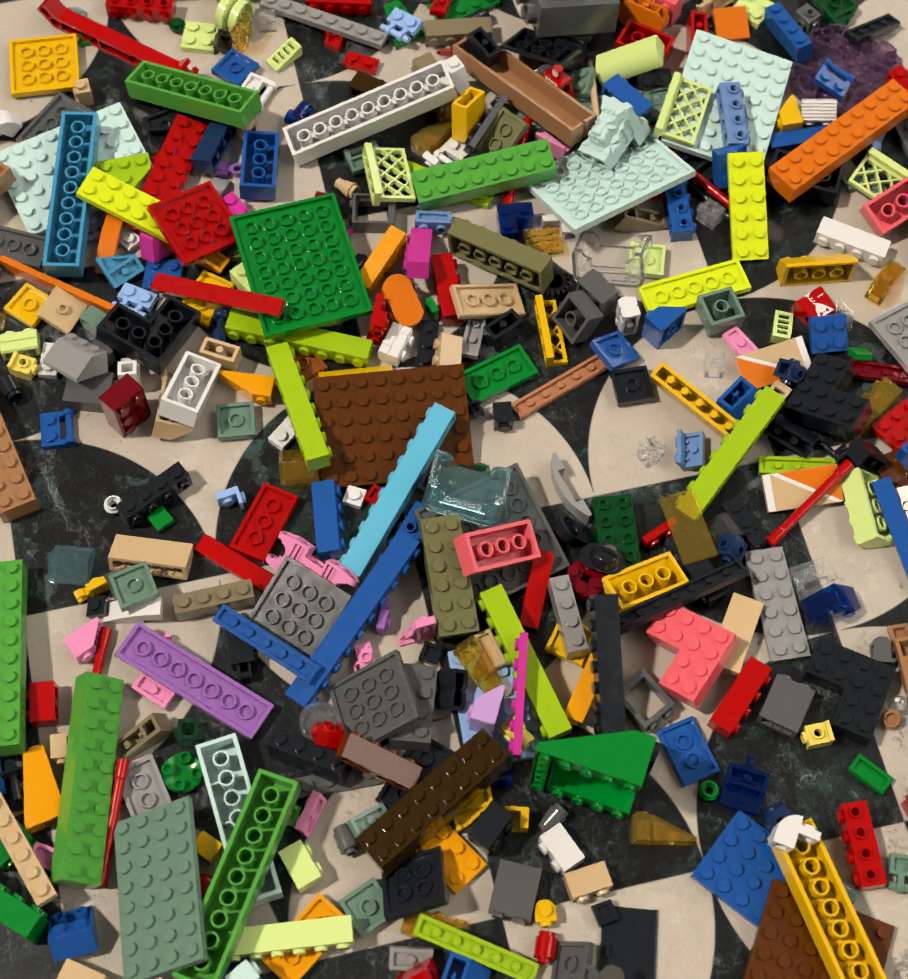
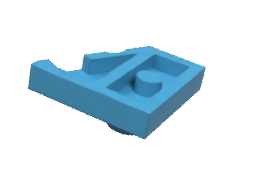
(119, 268)

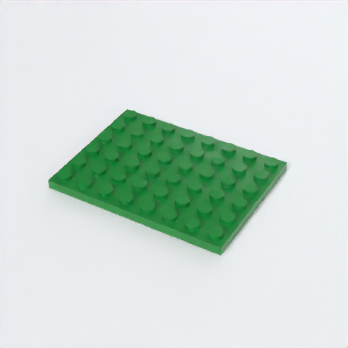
(304, 258)

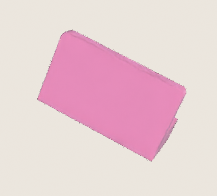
(558, 147)

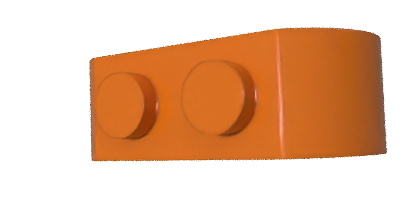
(644, 12)
(402, 301)

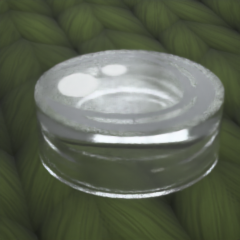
(899, 703)

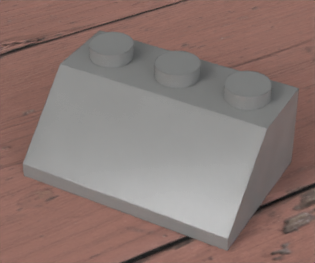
(76, 358)

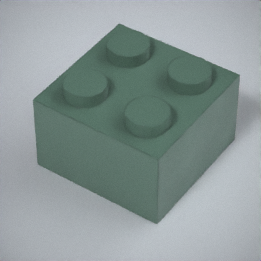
(719, 311)

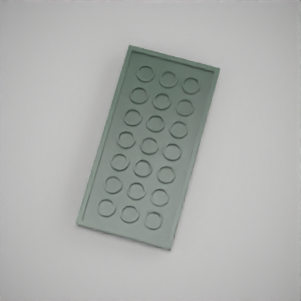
(159, 891)

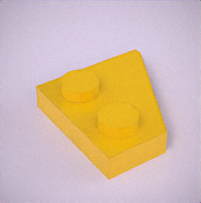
(472, 811)

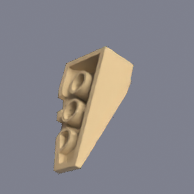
(165, 427)

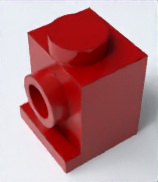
(327, 734)

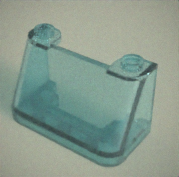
(466, 492)

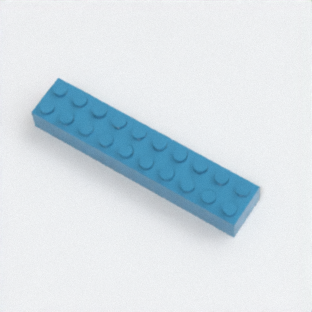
(69, 215)

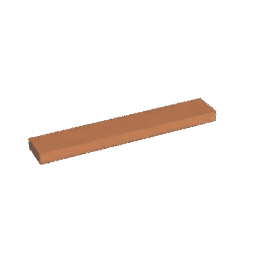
(558, 387)

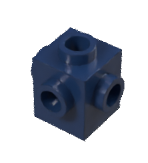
(789, 371)
(731, 548)
(774, 812)

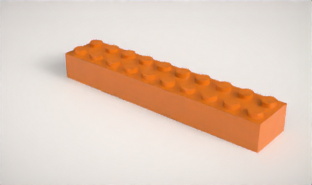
(839, 141)

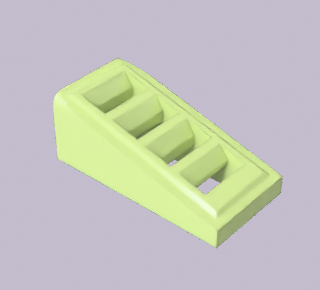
(290, 46)
(777, 337)

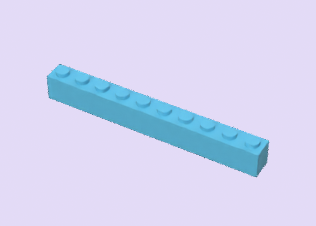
(398, 490)

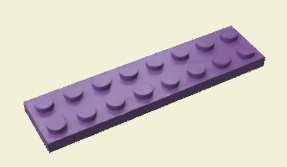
(194, 680)

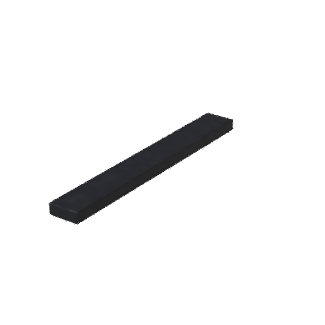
(682, 595)

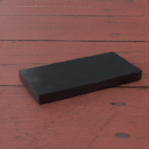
(426, 759)

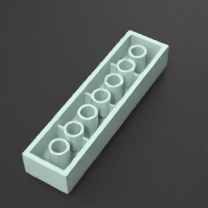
(228, 789)

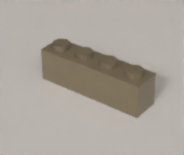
(450, 31)
(209, 600)

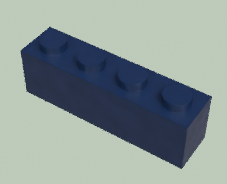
(212, 147)

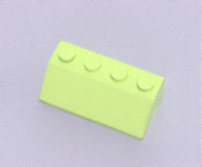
(864, 511)

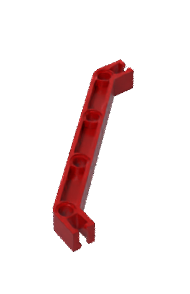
(107, 39)

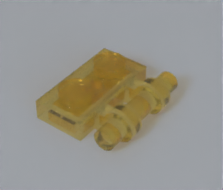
(241, 33)
(548, 244)

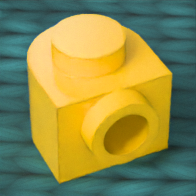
(545, 914)

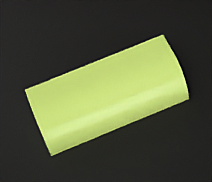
(630, 59)

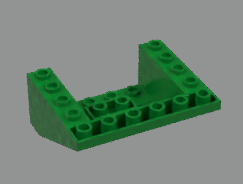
(594, 769)

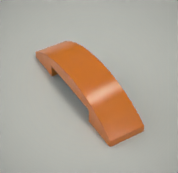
(109, 238)

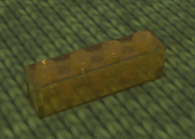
(881, 396)

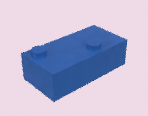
(259, 165)

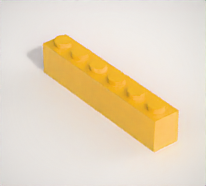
(692, 400)

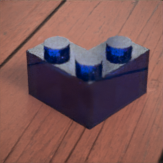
(514, 217)
(830, 602)

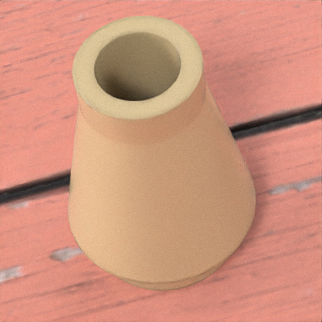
(347, 187)

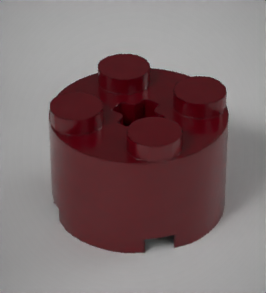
(579, 576)

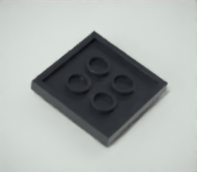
(415, 885)

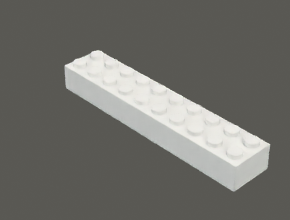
(370, 113)

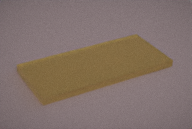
(688, 527)

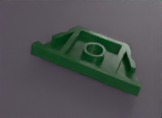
(836, 10)

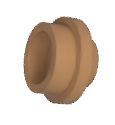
(891, 719)

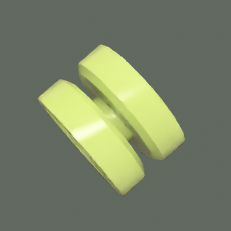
(230, 12)

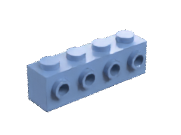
(732, 114)

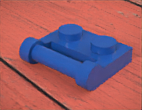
(832, 83)
(51, 429)

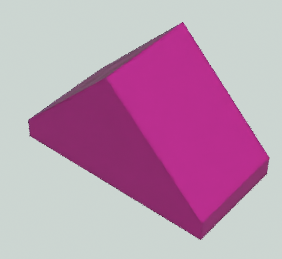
(152, 249)

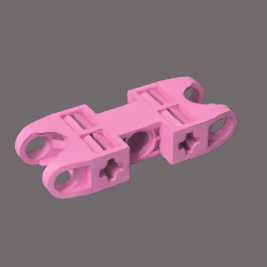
(302, 551)

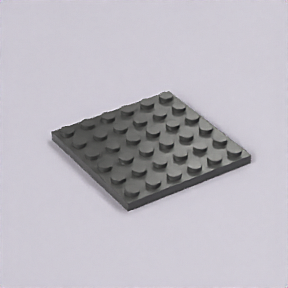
(519, 506)

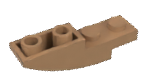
(899, 639)

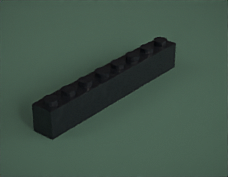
(606, 663)

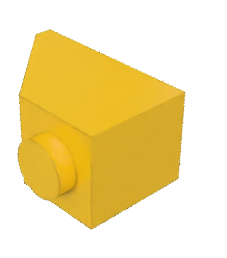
(789, 116)

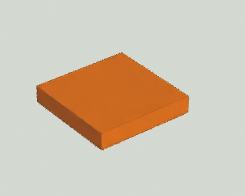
(731, 23)

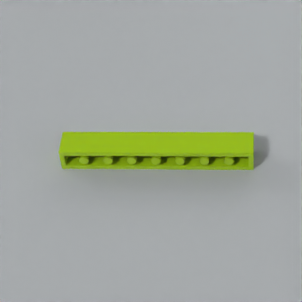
(324, 343)
(298, 406)
(735, 446)
(538, 689)

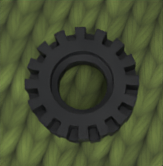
(560, 292)

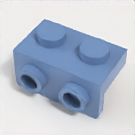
(437, 220)
(690, 450)

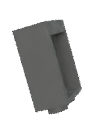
(366, 226)
(665, 712)

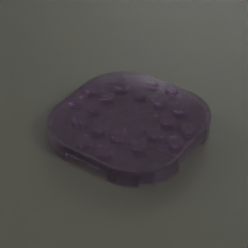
(867, 61)

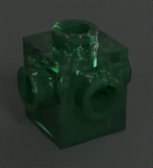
(186, 726)

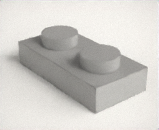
(406, 957)

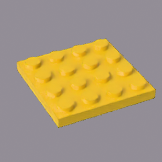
(43, 65)

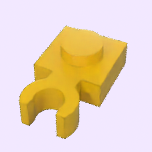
(93, 588)

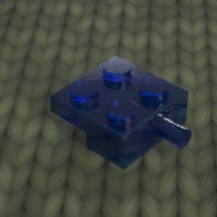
(744, 788)

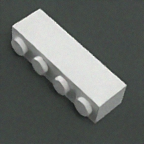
(852, 241)

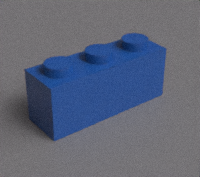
(624, 92)

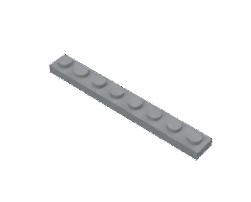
(327, 22)

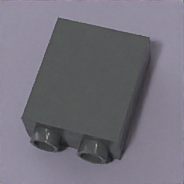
(570, 16)

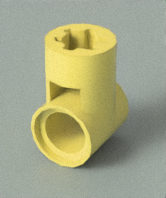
(527, 738)

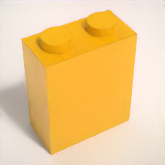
(467, 112)

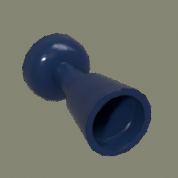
(221, 317)

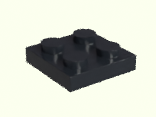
(632, 385)

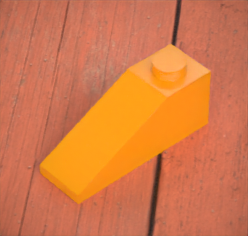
(251, 386)

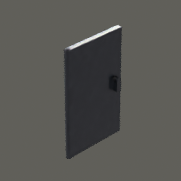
(631, 943)

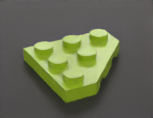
(127, 169)

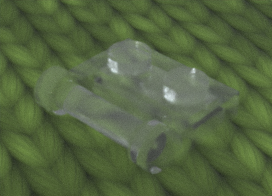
(809, 573)

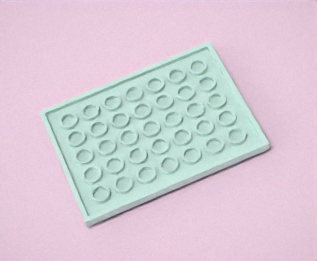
(722, 60)
(35, 164)
(591, 194)

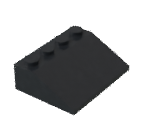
(545, 49)

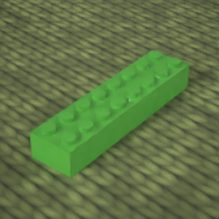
(194, 94)
(484, 175)

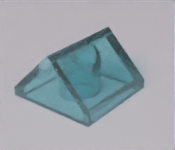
(70, 565)

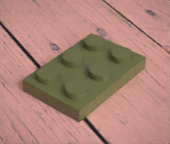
(502, 132)

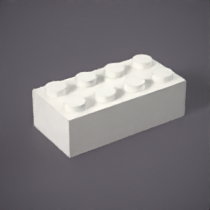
(189, 389)

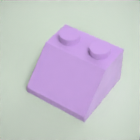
(486, 710)

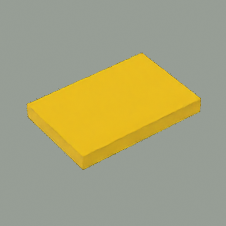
(206, 308)

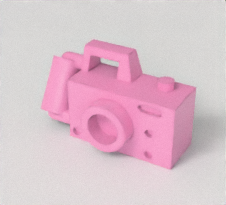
(364, 655)

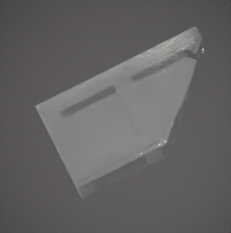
(842, 308)

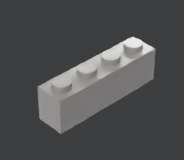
(567, 617)

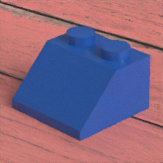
(719, 163)
(662, 324)

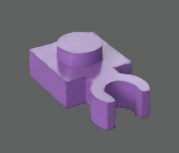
(225, 169)
(384, 621)

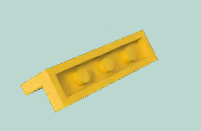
(546, 333)

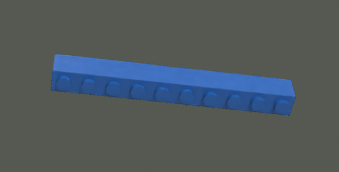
(356, 616)

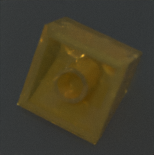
(294, 470)

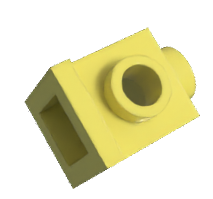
(23, 366)
(811, 740)

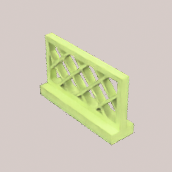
(670, 102)
(885, 165)
(375, 174)

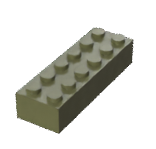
(500, 255)
(448, 589)

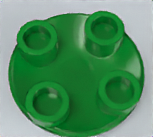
(181, 772)

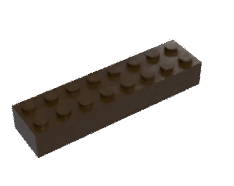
(434, 802)

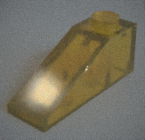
(431, 137)
(655, 831)

